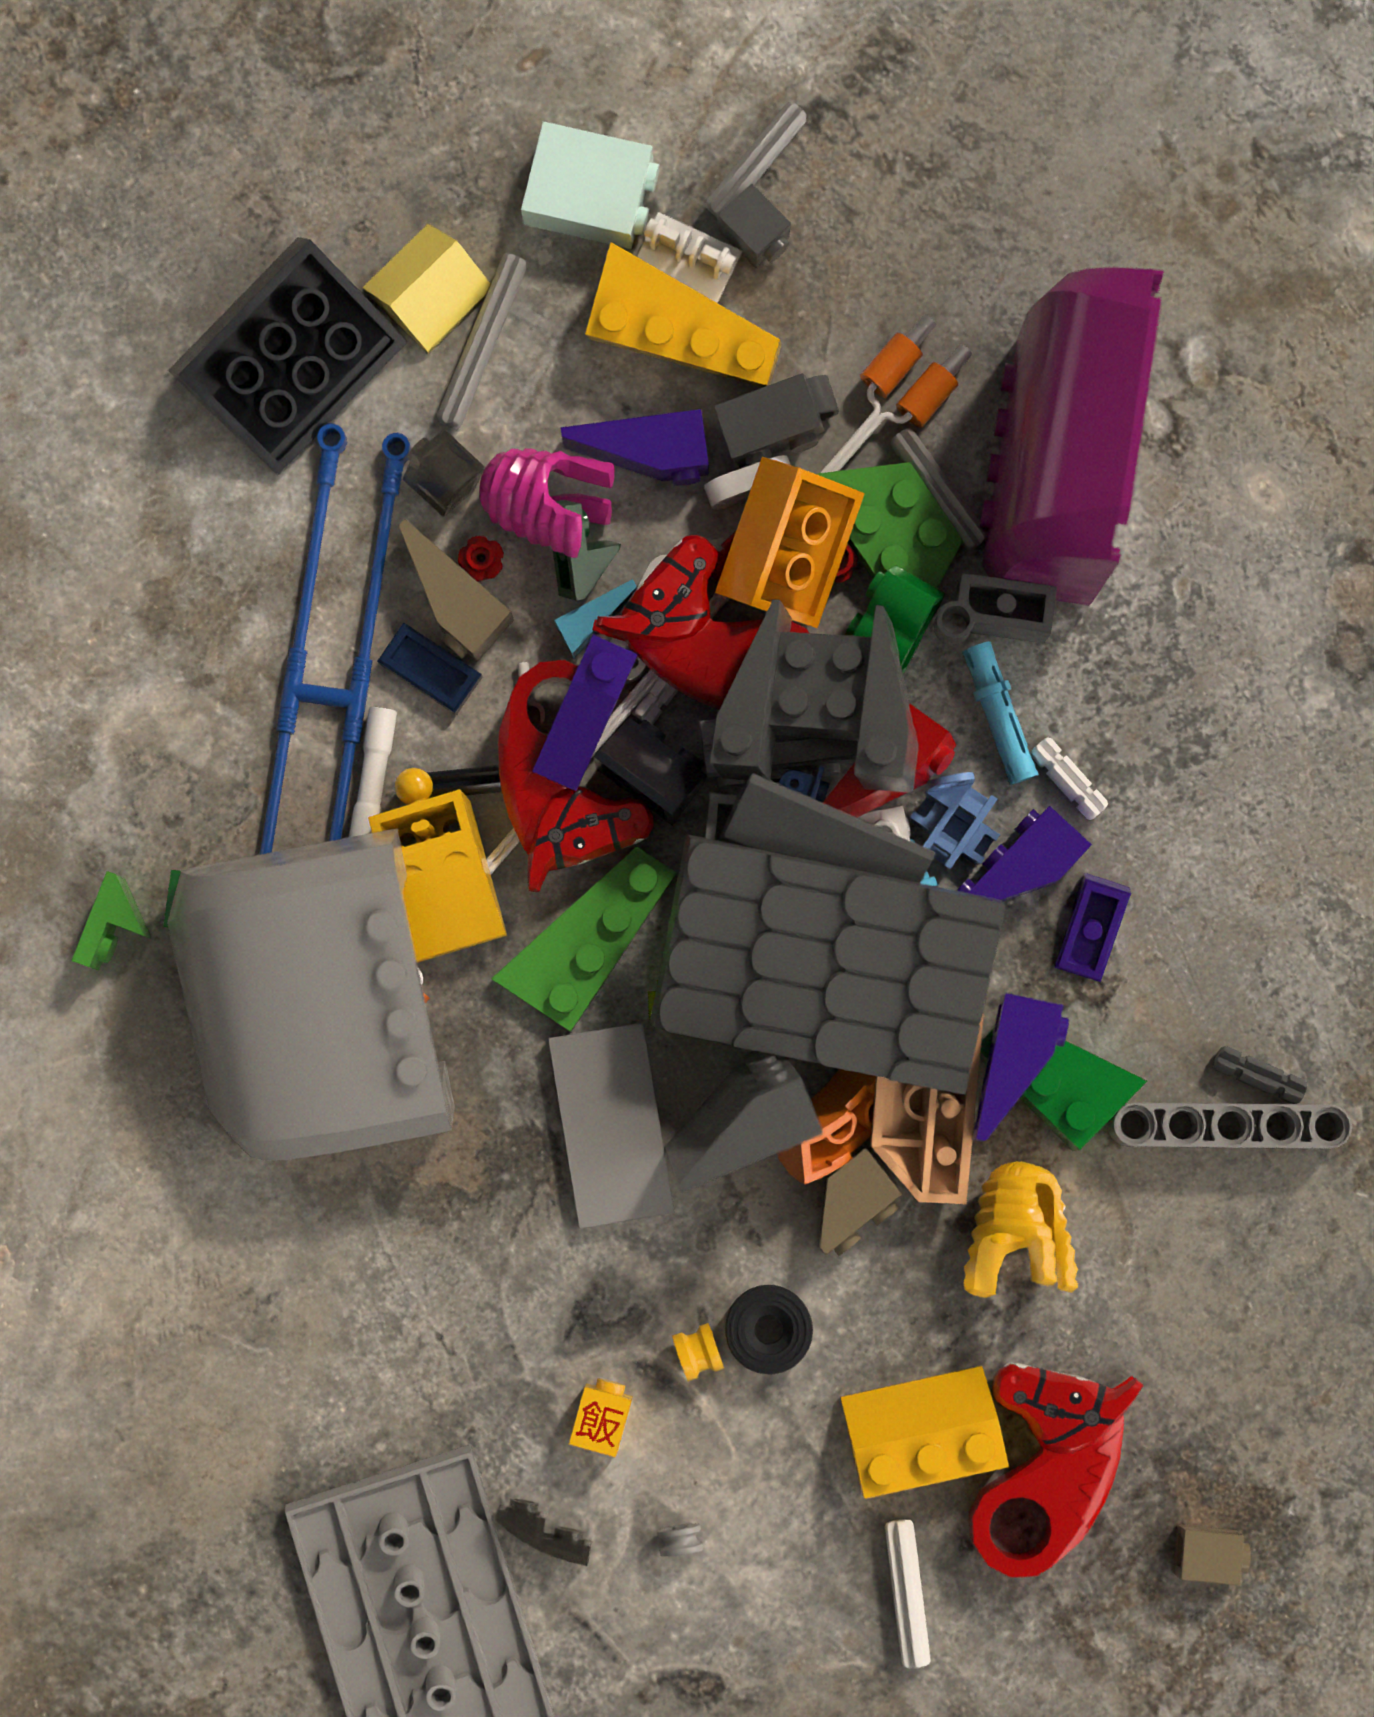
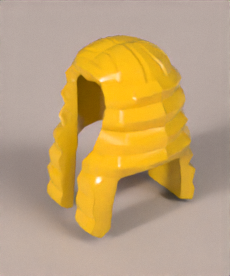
(1017, 1212)

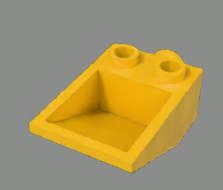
(448, 876)

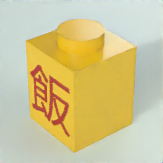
(601, 1417)

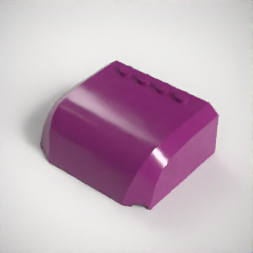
(1072, 431)

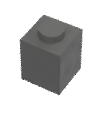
(755, 227)

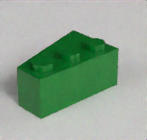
(1075, 1092)

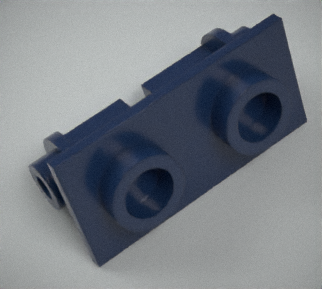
(806, 784)

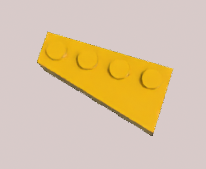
(669, 321)

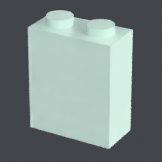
(589, 185)

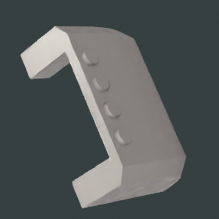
(309, 999)

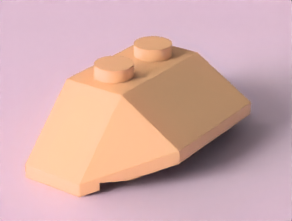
(927, 1135)

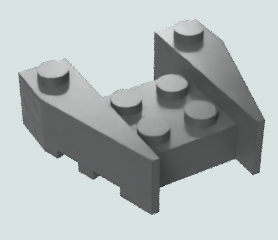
(822, 691)

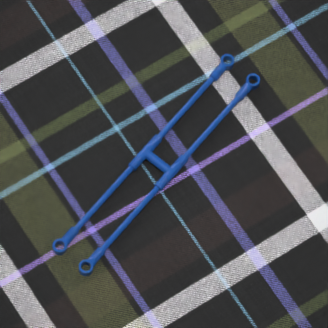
(293, 687)

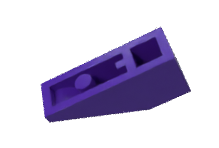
(654, 445)
(584, 712)
(1019, 1049)

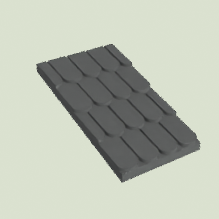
(827, 964)

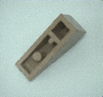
(461, 605)

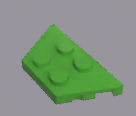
(899, 522)

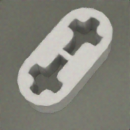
(734, 486)

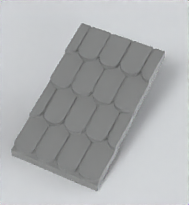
(418, 1595)

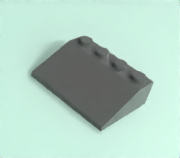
(744, 1120)

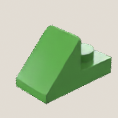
(111, 909)

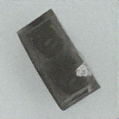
(529, 1526)

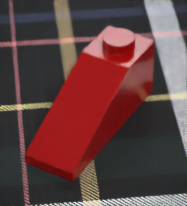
(934, 756)

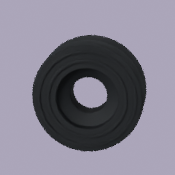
(776, 1356)

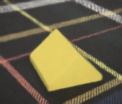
(429, 287)

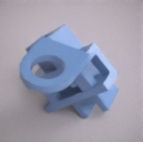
(948, 824)

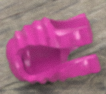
(518, 497)

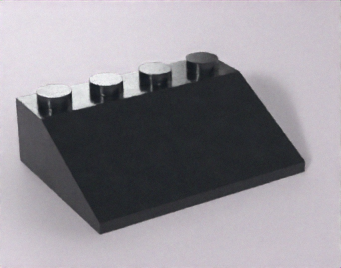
(288, 354)

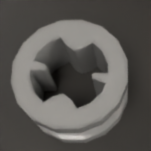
(680, 1539)

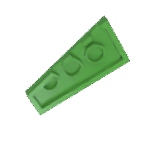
(581, 948)

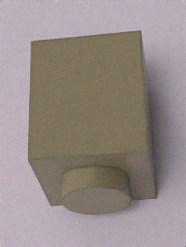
(1211, 1555)

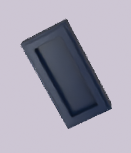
(430, 668)

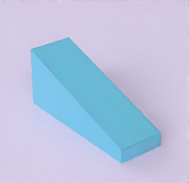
(578, 624)

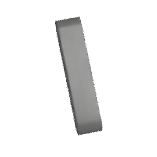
(1252, 1123)

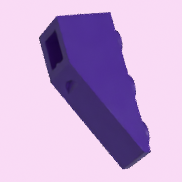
(1036, 860)

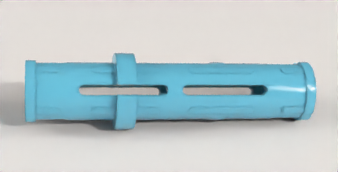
(998, 708)

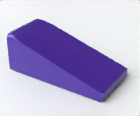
(1093, 927)

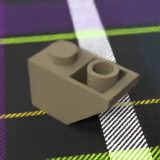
(851, 1199)

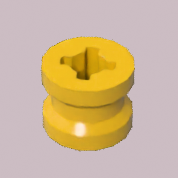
(698, 1352)

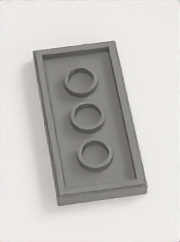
(611, 1125)

